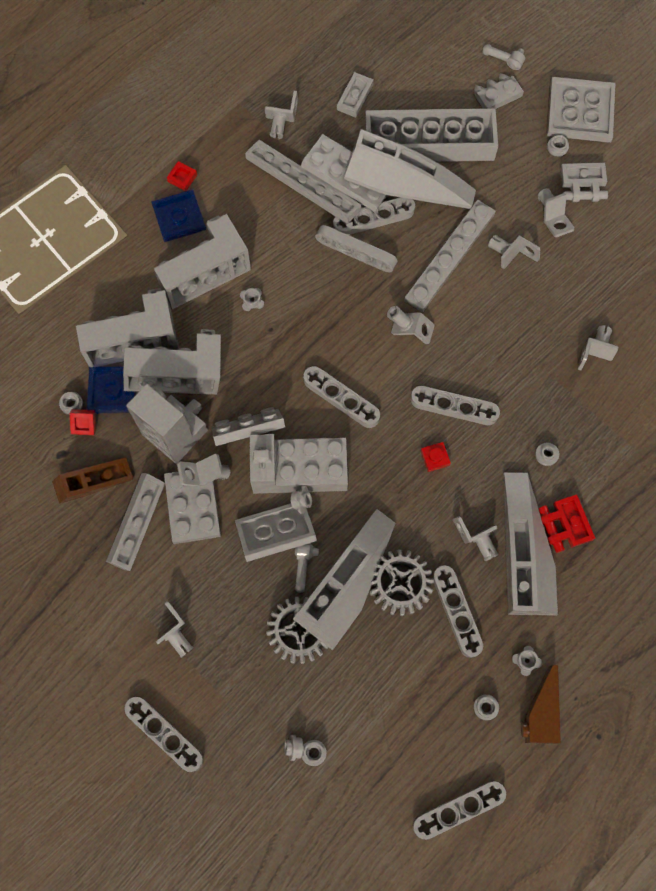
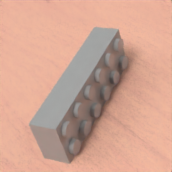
(439, 132)

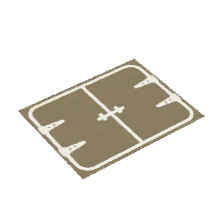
(51, 237)

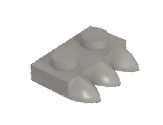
(498, 93)

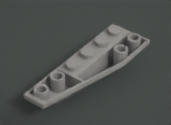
(404, 173)
(528, 553)
(346, 585)

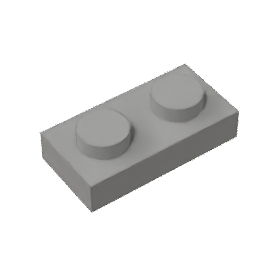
(355, 94)

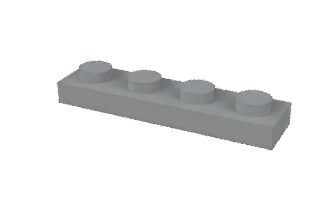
(135, 522)

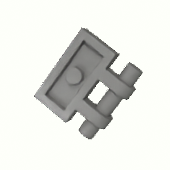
(584, 175)

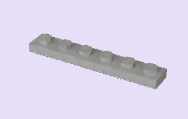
(303, 181)
(449, 256)

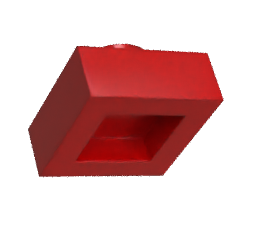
(182, 176)
(82, 422)
(435, 457)

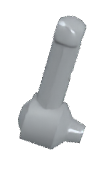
(514, 60)
(303, 554)

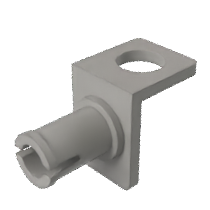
(280, 116)
(555, 212)
(509, 250)
(410, 324)
(599, 346)
(203, 471)
(481, 538)
(174, 636)

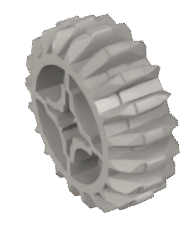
(417, 569)
(288, 631)

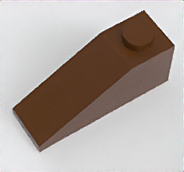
(91, 480)
(543, 715)

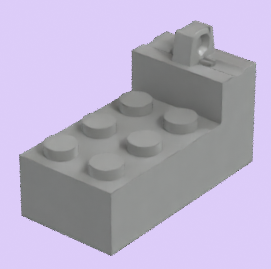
(204, 266)
(105, 340)
(175, 369)
(167, 422)
(295, 463)

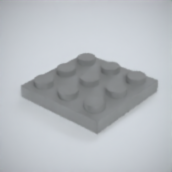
(581, 109)

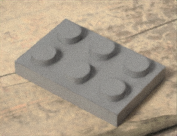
(247, 425)
(191, 510)
(274, 531)

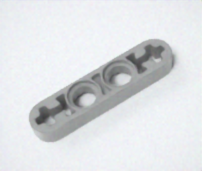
(375, 219)
(356, 248)
(339, 399)
(454, 408)
(460, 610)
(166, 731)
(457, 806)

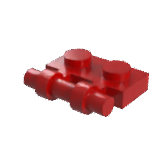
(573, 521)

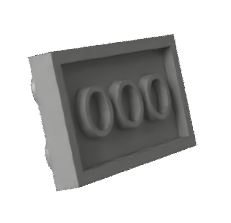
(329, 163)

